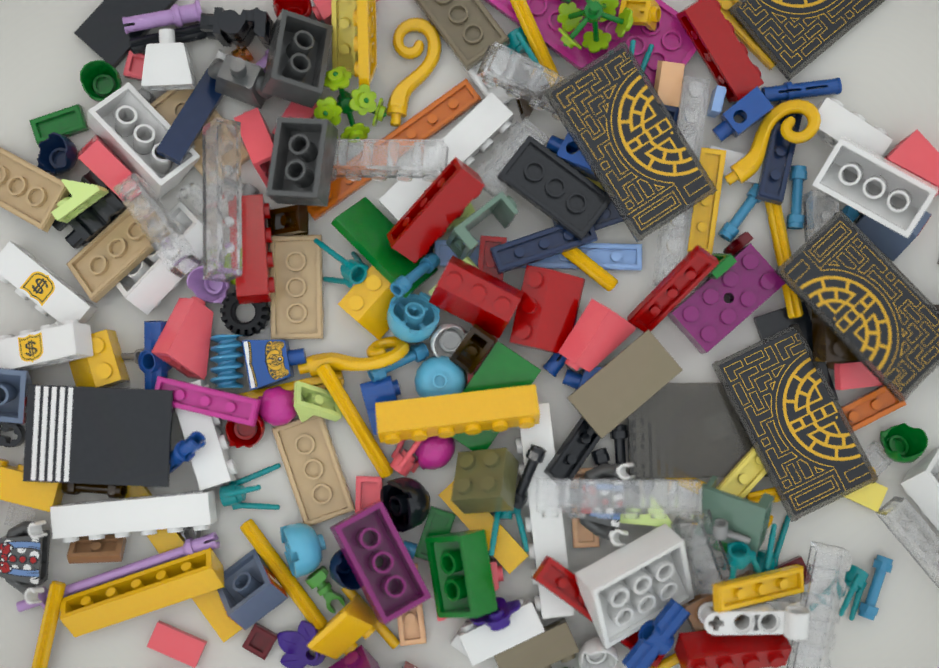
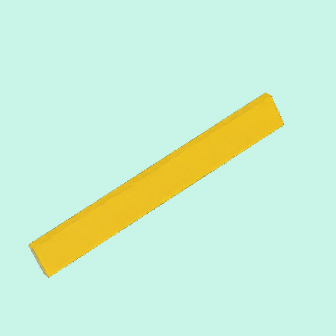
(208, 603)

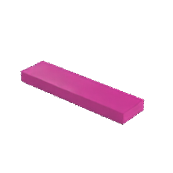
(211, 401)

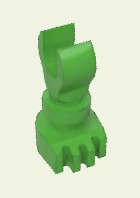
(317, 579)

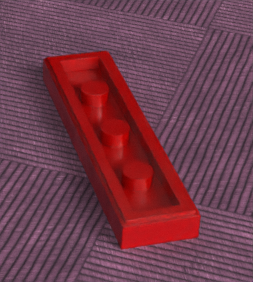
(673, 289)

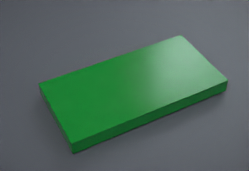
(367, 231)
(498, 370)

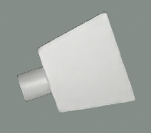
(167, 65)

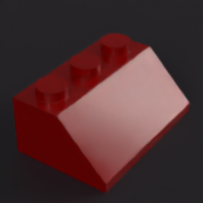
(476, 296)
(546, 309)

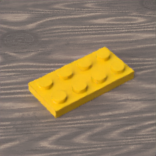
(366, 41)

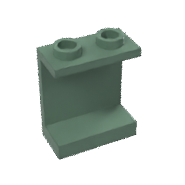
(462, 241)
(742, 514)

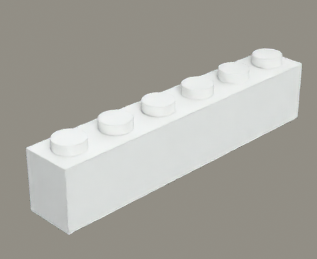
(464, 142)
(133, 515)

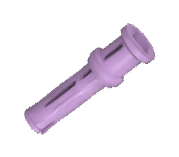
(176, 15)

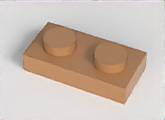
(96, 551)

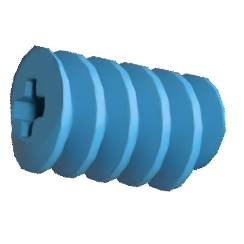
(226, 361)

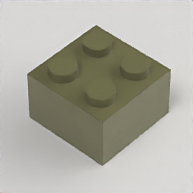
(485, 481)

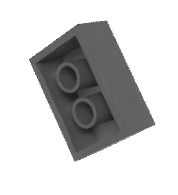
(297, 59)
(302, 161)

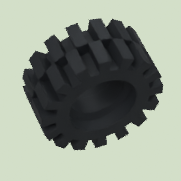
(244, 328)

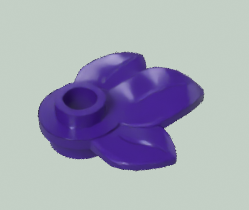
(501, 618)
(295, 646)

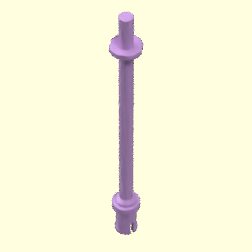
(189, 547)

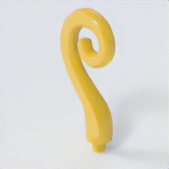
(399, 98)
(751, 162)
(376, 358)

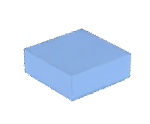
(716, 101)

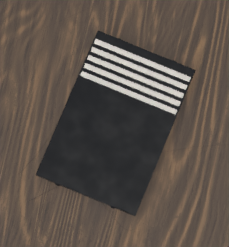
(98, 435)

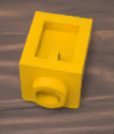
(645, 12)

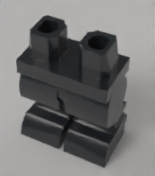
(235, 28)
(93, 219)

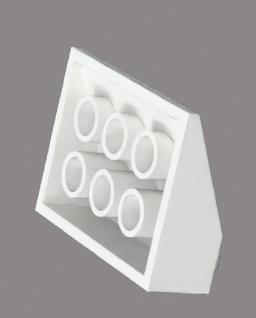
(635, 584)

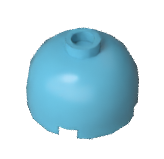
(412, 317)
(439, 377)
(302, 548)

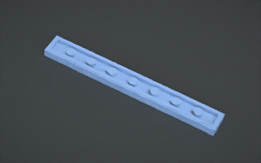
(607, 255)

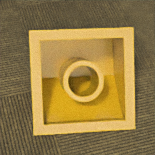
(370, 302)
(106, 365)
(344, 629)

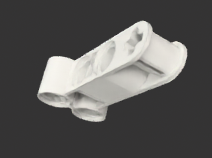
(785, 618)

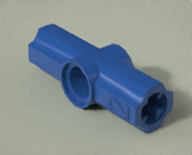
(147, 361)
(656, 636)

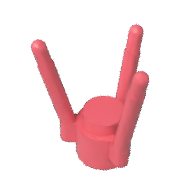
(403, 461)

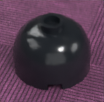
(405, 502)

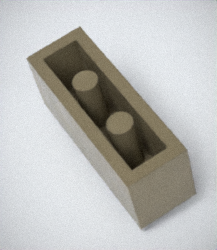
(541, 650)

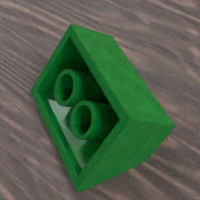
(461, 574)

